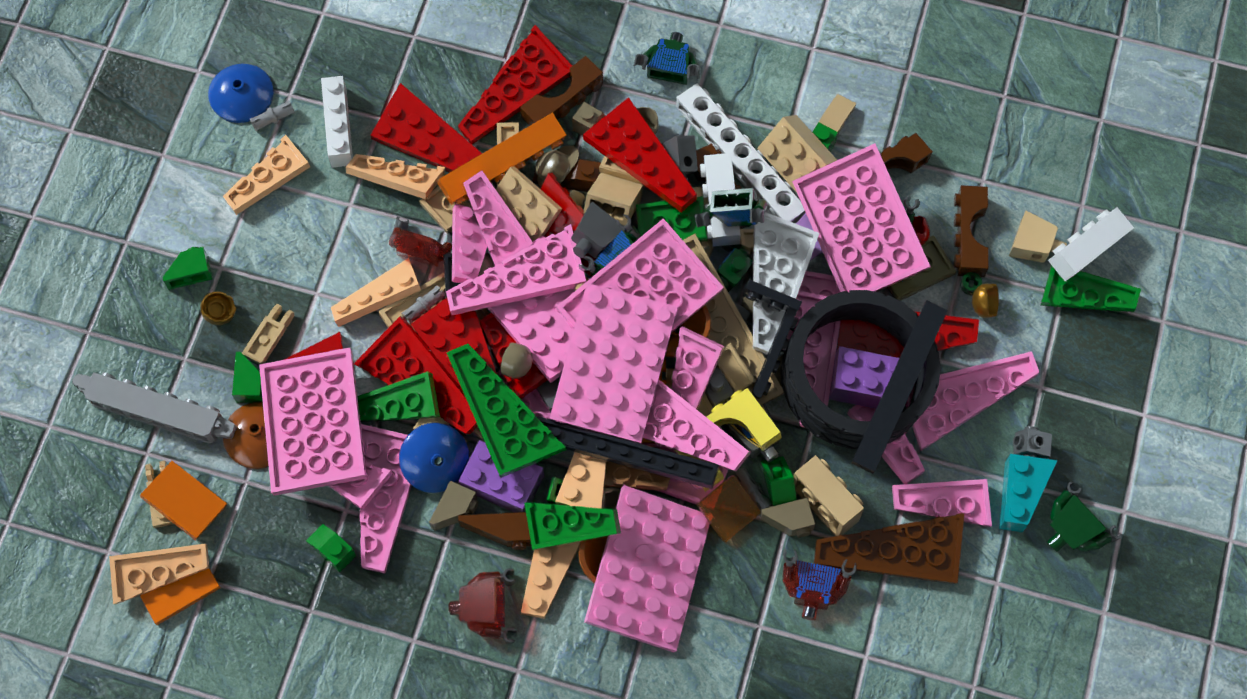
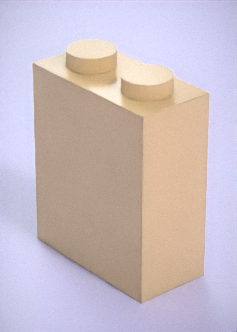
(615, 196)

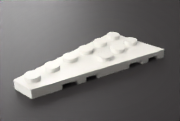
(780, 263)

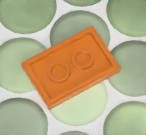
(183, 500)
(179, 595)

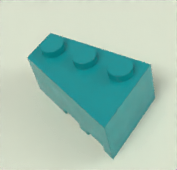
(1022, 489)

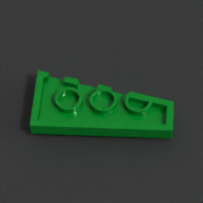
(401, 400)
(565, 524)

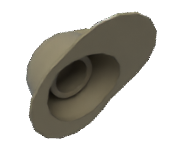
(556, 161)

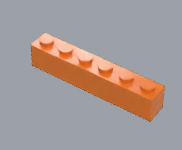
(512, 152)

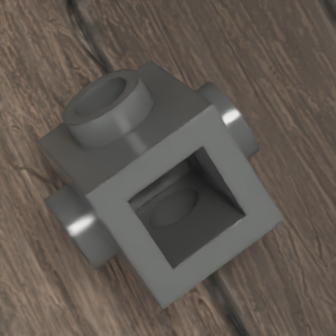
(1032, 443)

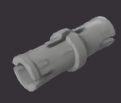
(272, 115)
(423, 304)

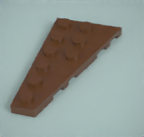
(909, 550)

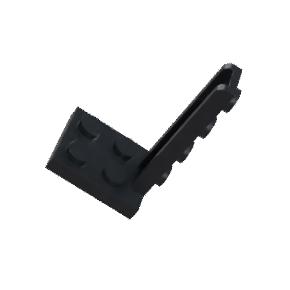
(777, 302)

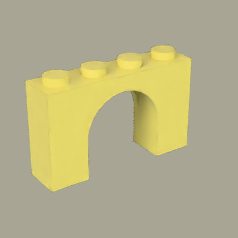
(747, 413)

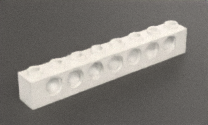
(696, 98)

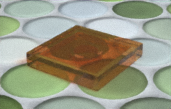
(728, 508)

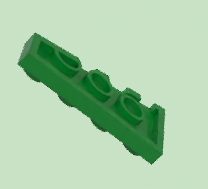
(1089, 292)

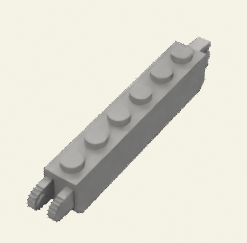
(154, 408)

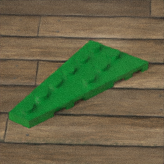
(506, 423)

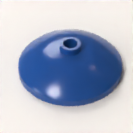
(241, 102)
(422, 449)

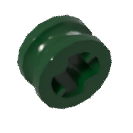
(964, 285)

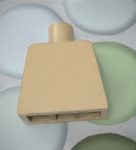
(1034, 239)

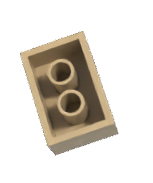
(794, 149)
(828, 496)

